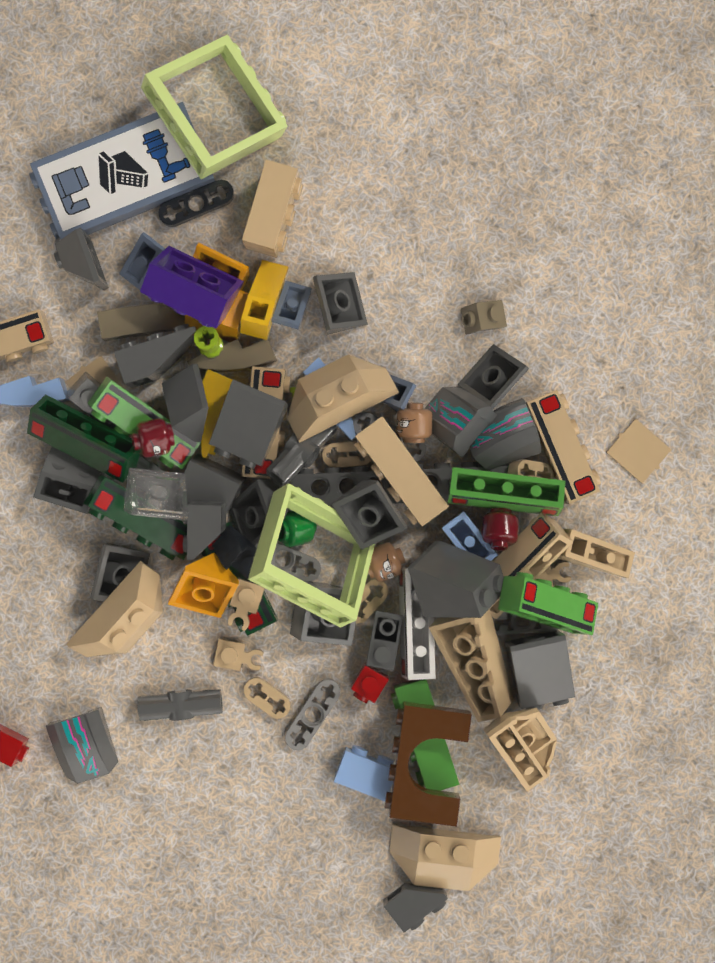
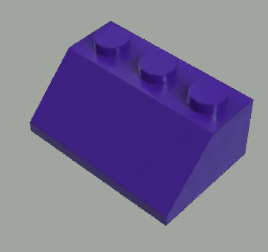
(190, 286)

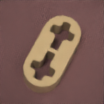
(344, 461)
(531, 469)
(375, 602)
(262, 702)

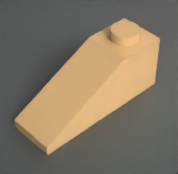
(597, 554)

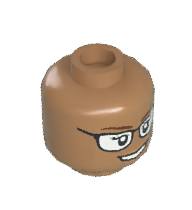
(414, 423)
(386, 562)

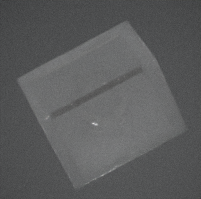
(156, 494)

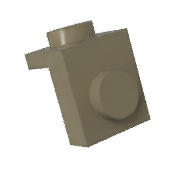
(483, 316)

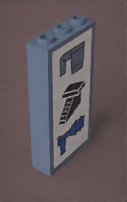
(114, 176)

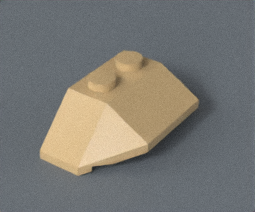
(337, 394)
(122, 616)
(524, 744)
(444, 856)

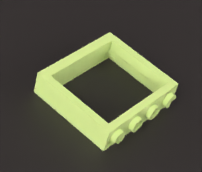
(180, 128)
(295, 590)

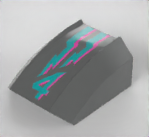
(458, 418)
(507, 437)
(83, 745)

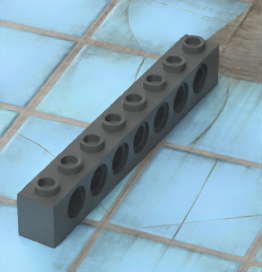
(333, 477)

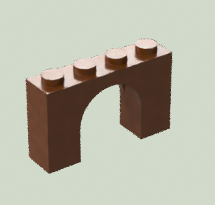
(408, 798)

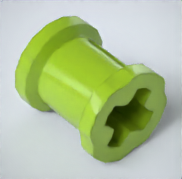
(216, 344)

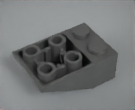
(153, 358)
(66, 481)

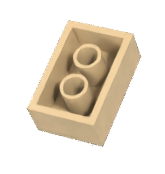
(272, 209)

